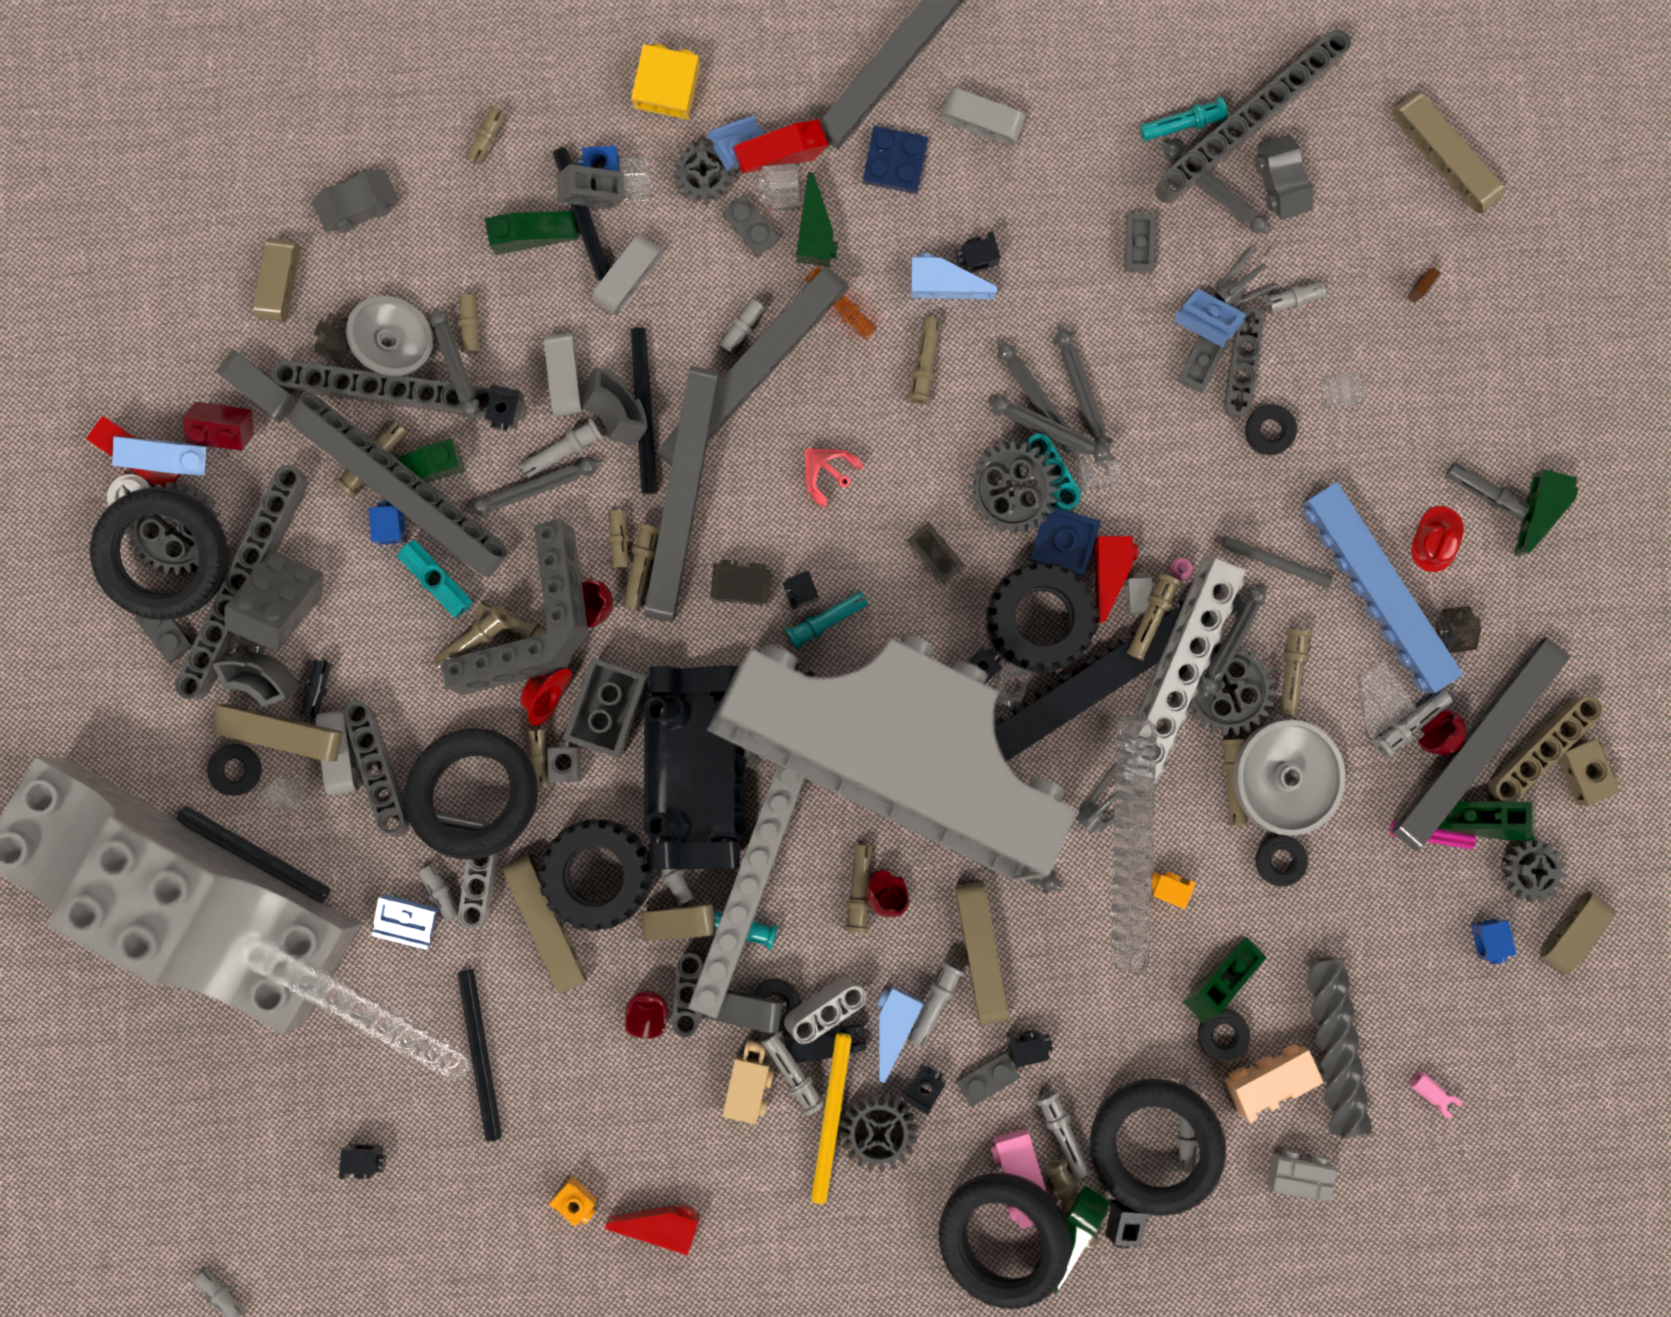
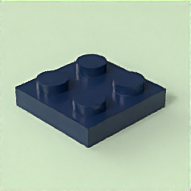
(895, 160)
(1065, 540)

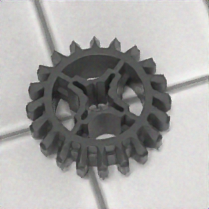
(888, 1122)

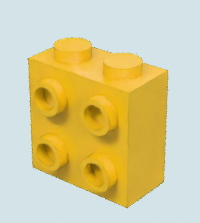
(666, 81)

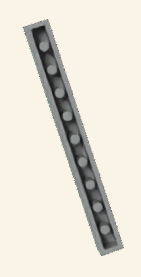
(747, 892)

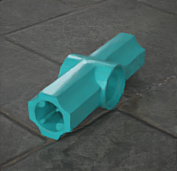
(423, 566)

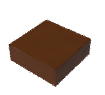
(1423, 284)

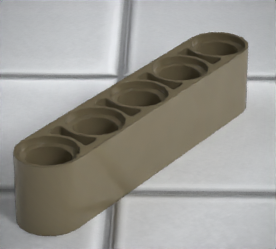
(1448, 152)
(277, 732)
(1556, 744)
(544, 925)
(981, 952)

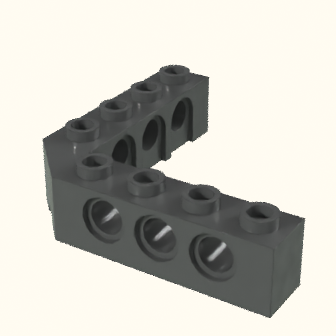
(563, 615)

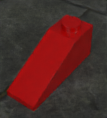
(787, 145)
(1112, 565)
(664, 1227)

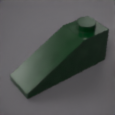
(529, 230)
(816, 233)
(435, 461)
(1548, 500)
(1493, 820)
(1224, 981)

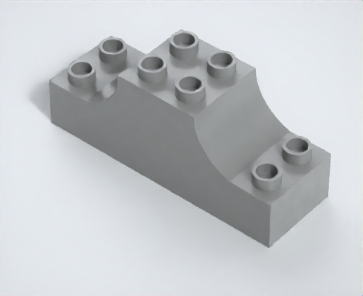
(904, 745)
(161, 893)

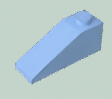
(943, 280)
(159, 455)
(896, 1018)

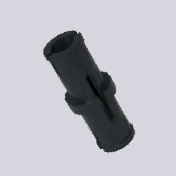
(315, 688)

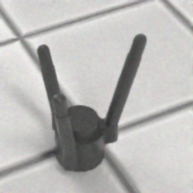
(1232, 292)
(1093, 816)

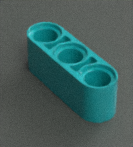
(1065, 481)

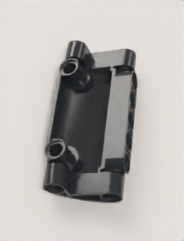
(691, 774)

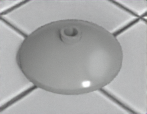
(392, 322)

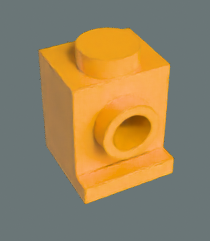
(1170, 889)
(574, 1192)

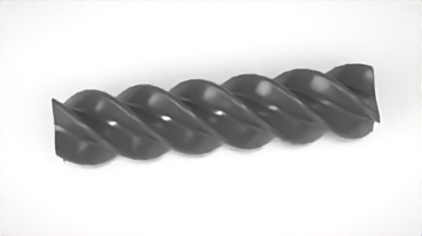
(1339, 1044)

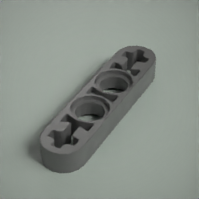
(1246, 363)

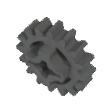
(692, 173)
(1532, 884)

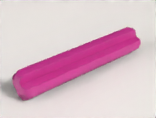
(1447, 838)

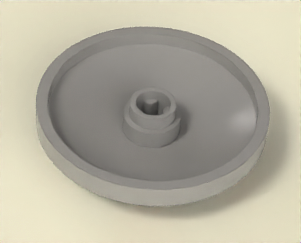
(1289, 777)

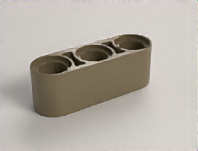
(276, 279)
(678, 922)
(1577, 932)

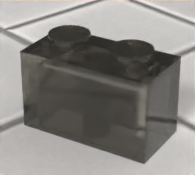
(935, 554)
(741, 584)

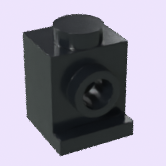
(979, 253)
(510, 417)
(801, 590)
(990, 657)
(1029, 1048)
(915, 1097)
(361, 1160)
(1125, 1225)

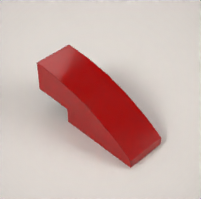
(103, 436)

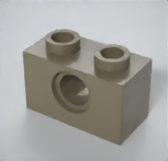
(1574, 764)

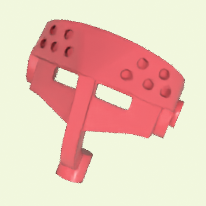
(818, 458)

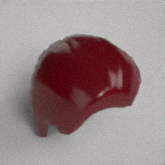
(597, 602)
(1444, 733)
(887, 894)
(646, 1015)

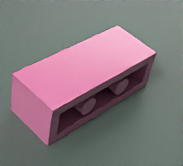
(1018, 1158)

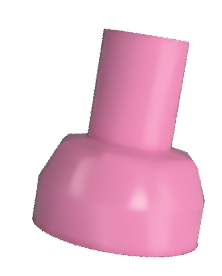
(1181, 568)

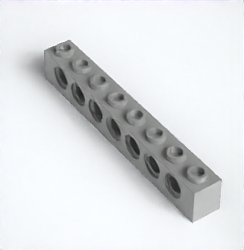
(1178, 652)

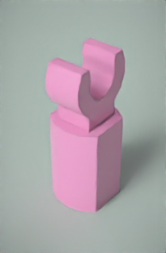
(1433, 1093)

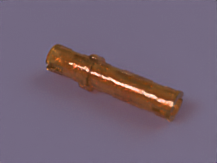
(864, 326)

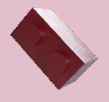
(218, 426)

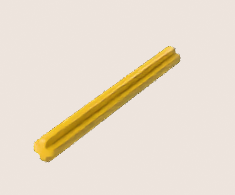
(831, 1118)

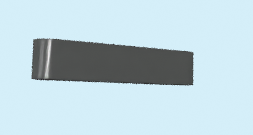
(366, 758)

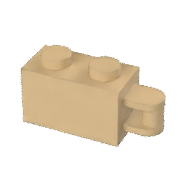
(747, 1085)

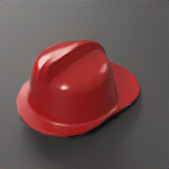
(1437, 539)
(543, 695)

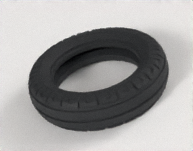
(115, 580)
(437, 759)
(1145, 1197)
(975, 1277)

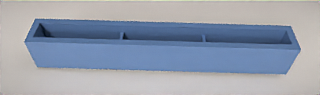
(1381, 589)

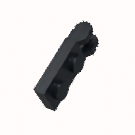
(823, 1045)

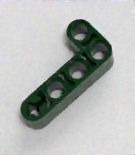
(1083, 1222)

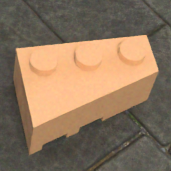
(1272, 1081)

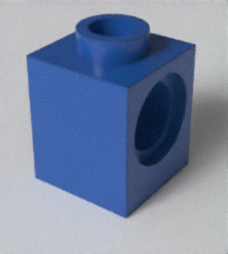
(602, 153)
(386, 524)
(1493, 940)

